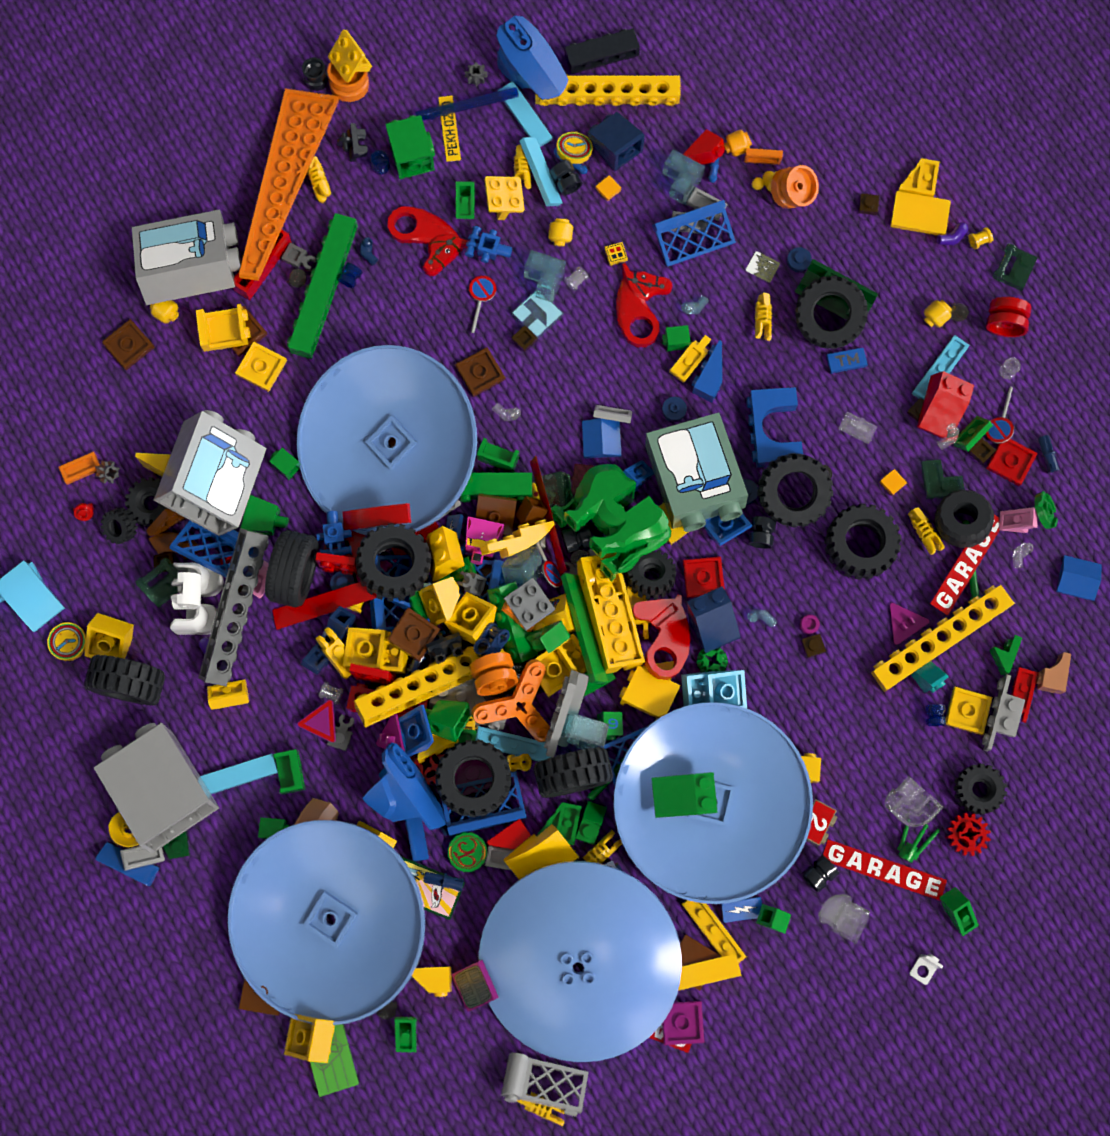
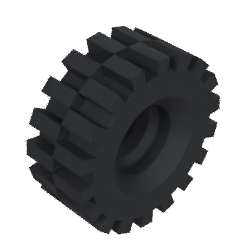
(136, 501)
(652, 588)
(994, 785)

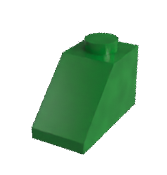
(959, 911)

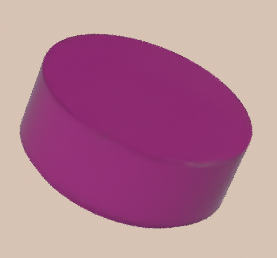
(809, 624)

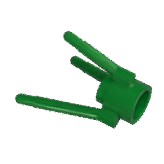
(909, 851)

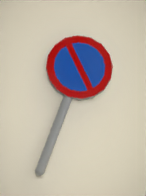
(481, 289)
(1002, 427)
(550, 570)

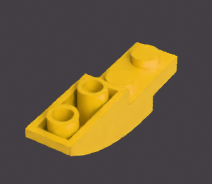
(519, 541)

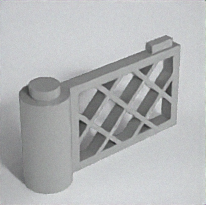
(517, 1083)

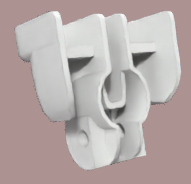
(192, 584)

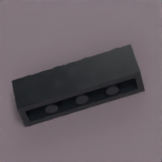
(602, 51)

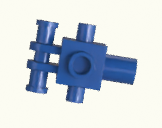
(488, 246)
(334, 536)

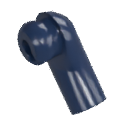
(366, 251)

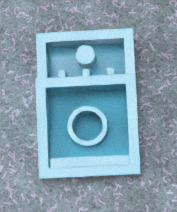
(29, 596)
(714, 687)

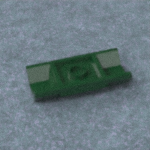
(832, 302)

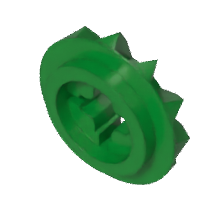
(703, 662)

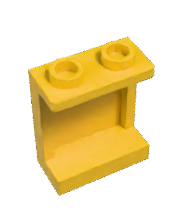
(223, 328)
(649, 693)

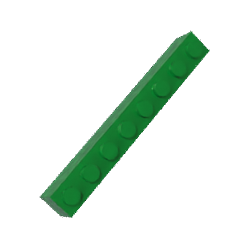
(322, 286)

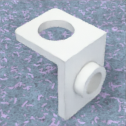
(930, 962)

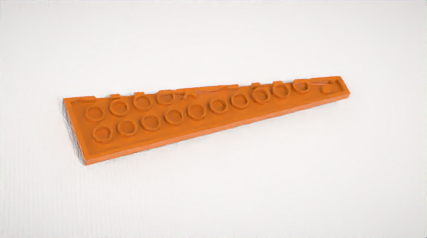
(294, 144)

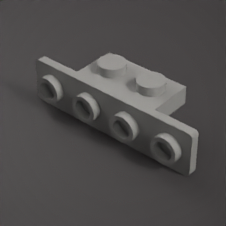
(1005, 714)

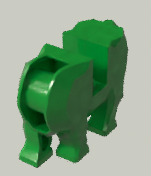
(631, 534)

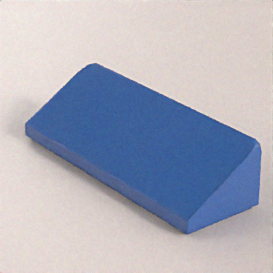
(417, 839)
(111, 857)

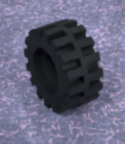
(112, 531)

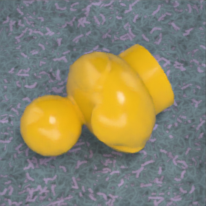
(758, 183)

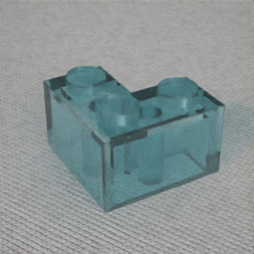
(686, 174)
(548, 273)
(521, 566)
(584, 732)

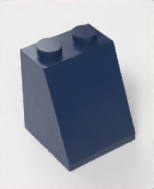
(616, 140)
(713, 619)

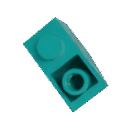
(930, 677)

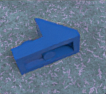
(640, 473)

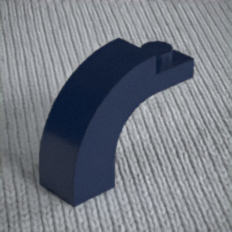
(339, 623)

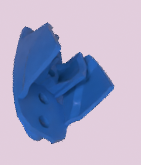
(529, 64)
(404, 791)

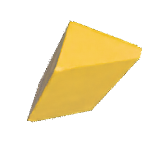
(225, 696)

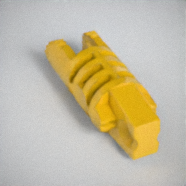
(522, 167)
(318, 180)
(763, 317)
(925, 531)
(601, 852)
(542, 1110)

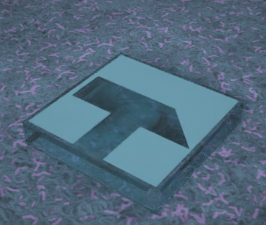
(537, 314)

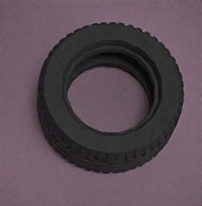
(291, 568)

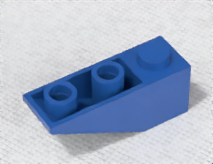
(710, 380)

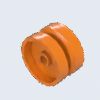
(351, 90)
(794, 186)
(493, 674)

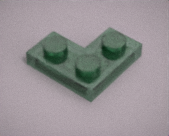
(935, 483)

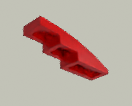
(376, 516)

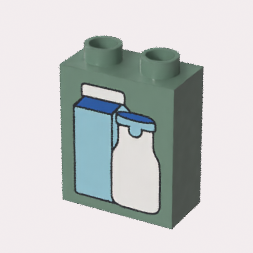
(696, 472)

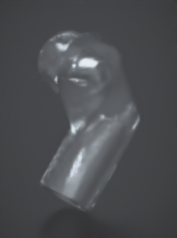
(506, 414)
(951, 438)
(1019, 553)

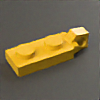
(690, 359)

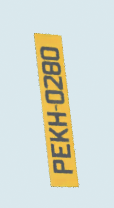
(450, 132)

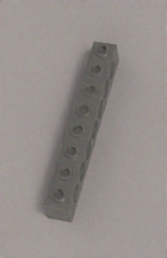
(219, 634)

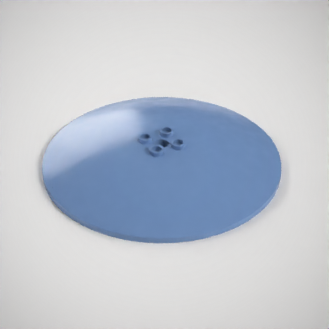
(363, 405)
(759, 797)
(591, 918)
(283, 929)

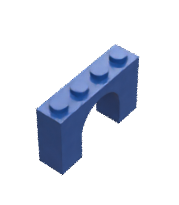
(762, 404)

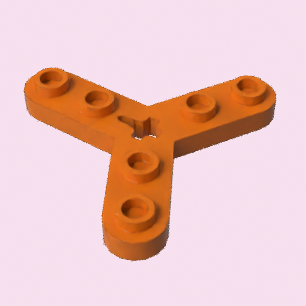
(507, 707)

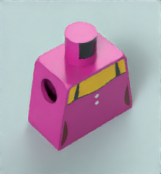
(478, 533)

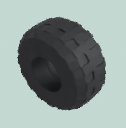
(969, 503)

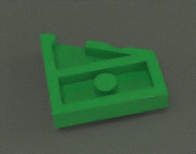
(566, 821)

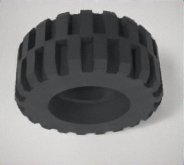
(831, 286)
(821, 490)
(879, 524)
(393, 538)
(124, 680)
(473, 751)
(573, 772)

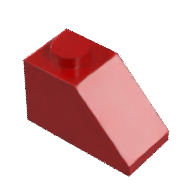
(706, 148)
(510, 837)

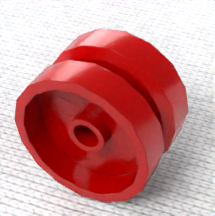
(1008, 317)

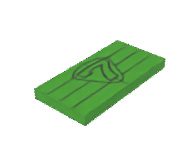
(340, 1069)

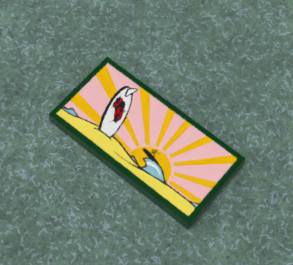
(435, 900)

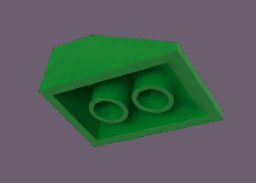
(684, 795)

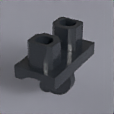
(350, 140)
(445, 646)

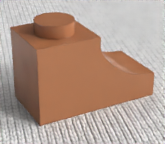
(1055, 678)

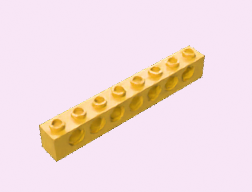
(616, 85)
(1001, 602)
(425, 690)

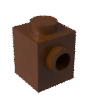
(531, 511)

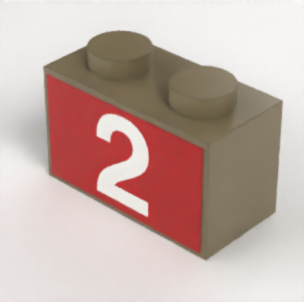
(822, 818)

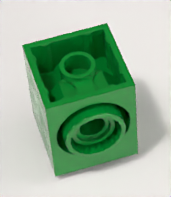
(411, 146)

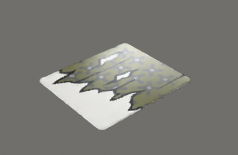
(762, 266)

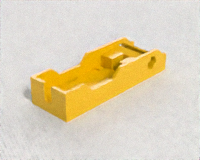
(611, 610)

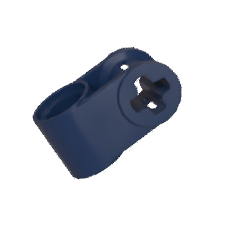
(490, 641)

